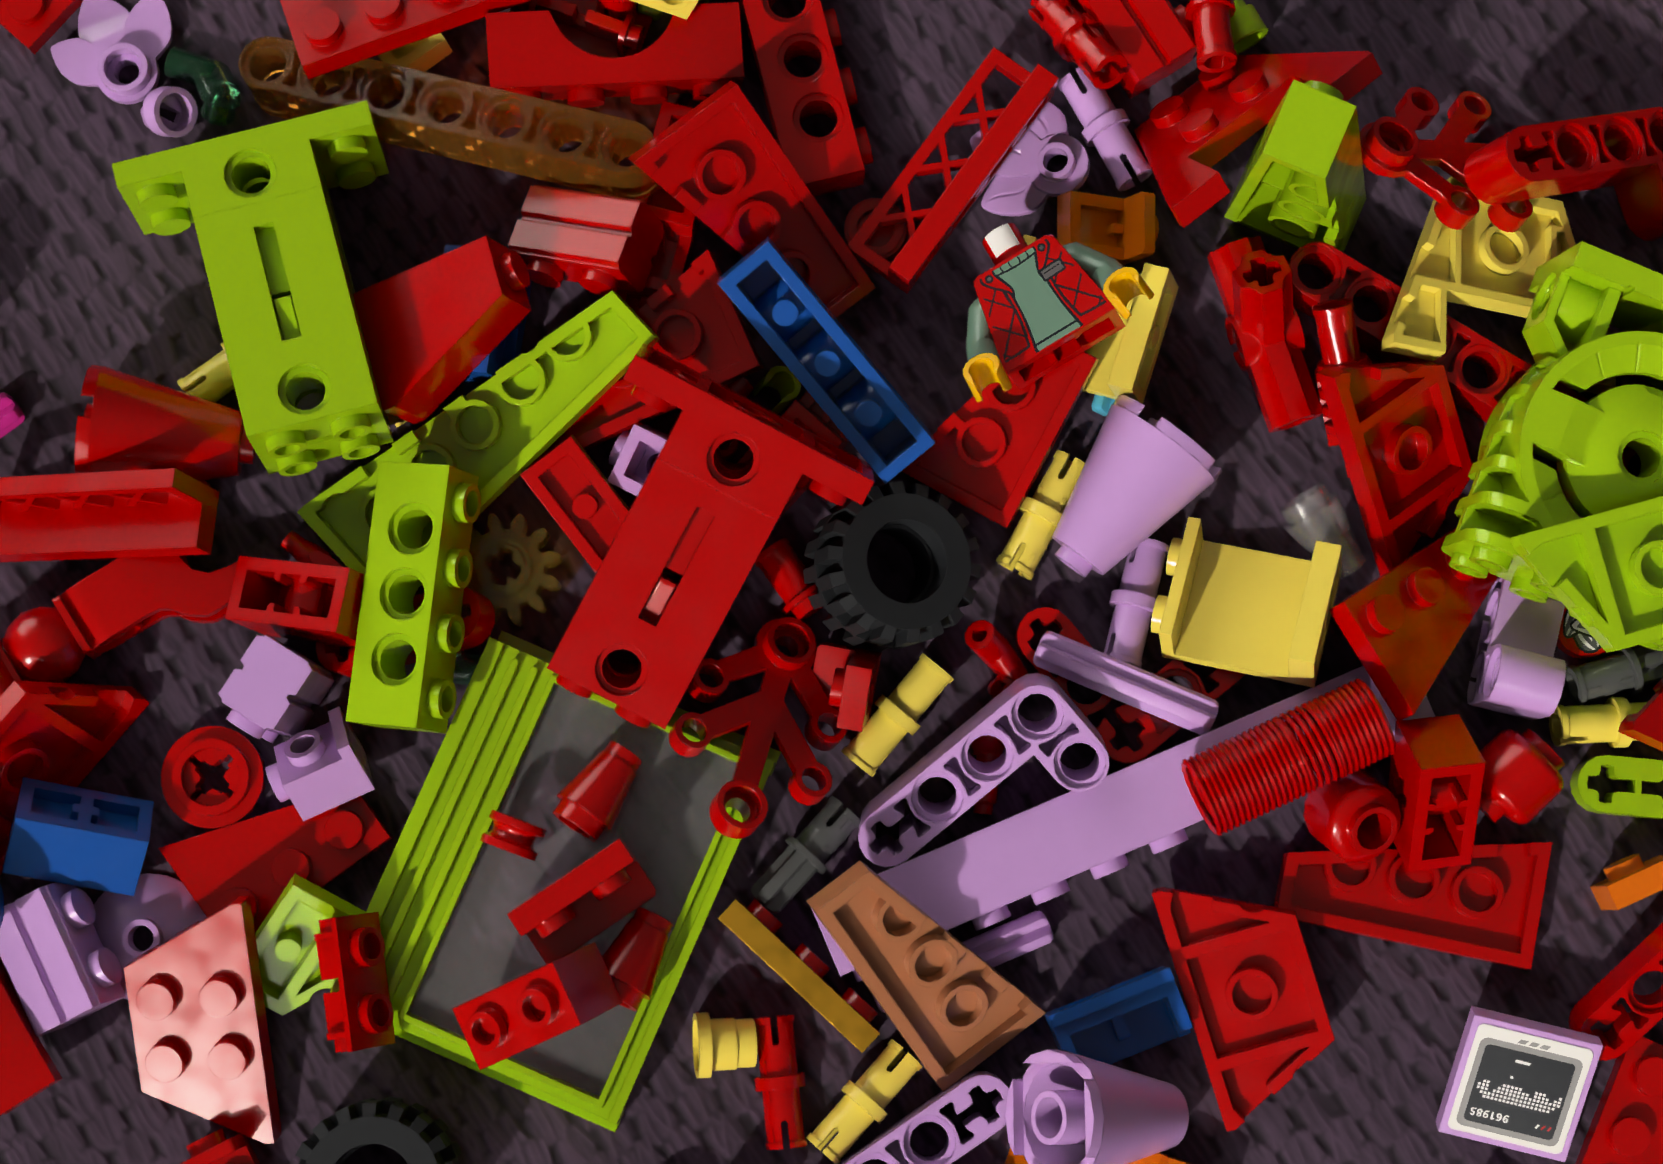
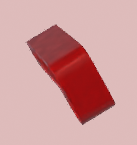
(1576, 157)

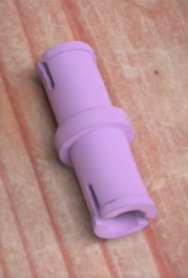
(1106, 130)
(1135, 601)

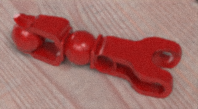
(108, 611)

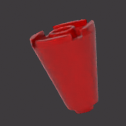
(156, 427)

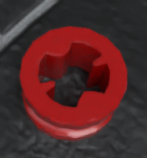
(513, 835)

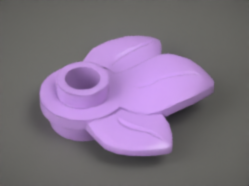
(114, 39)
(1023, 178)

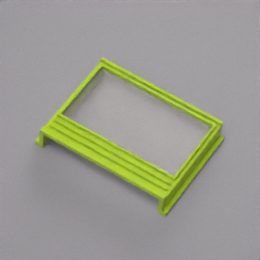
(450, 893)

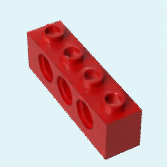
(826, 161)

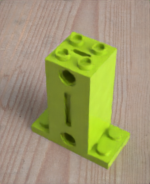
(278, 274)

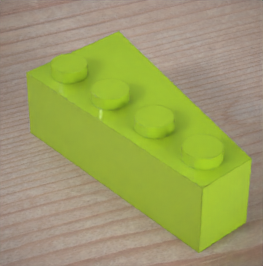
(1304, 171)

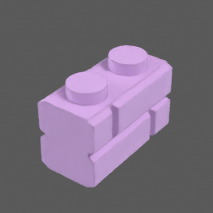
(274, 690)
(57, 957)

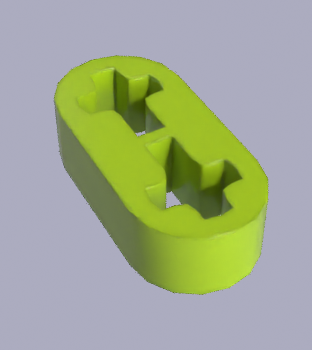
(1619, 803)

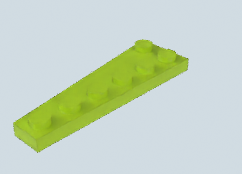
(498, 424)

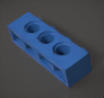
(826, 360)

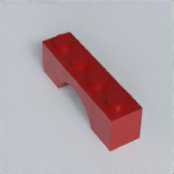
(690, 57)

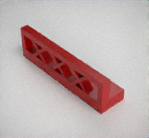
(973, 174)
(105, 515)

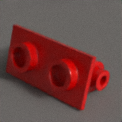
(593, 30)
(362, 1009)

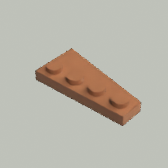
(926, 980)

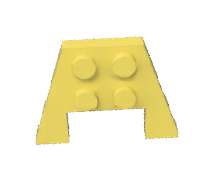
(1474, 269)

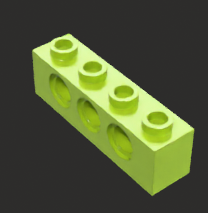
(395, 568)

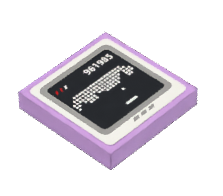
(1518, 1083)

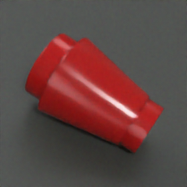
(598, 792)
(637, 956)

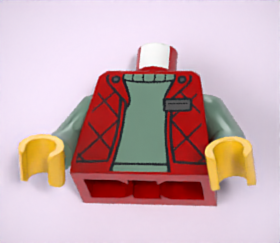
(1042, 307)

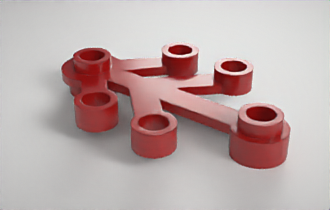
(1394, 151)
(766, 719)

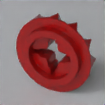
(183, 779)

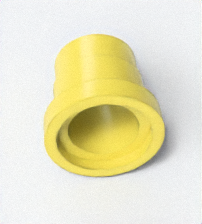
(722, 1044)

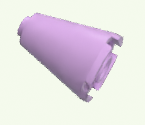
(1129, 488)
(1090, 1112)

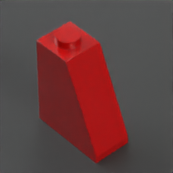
(440, 323)

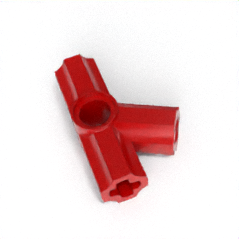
(1266, 330)

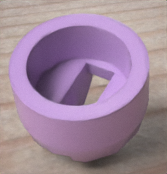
(172, 99)

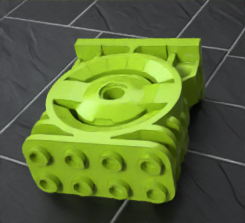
(1567, 337)

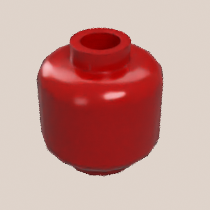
(1519, 776)
(1353, 816)

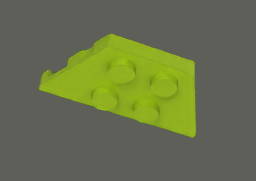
(1605, 571)

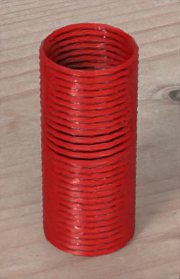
(1273, 768)

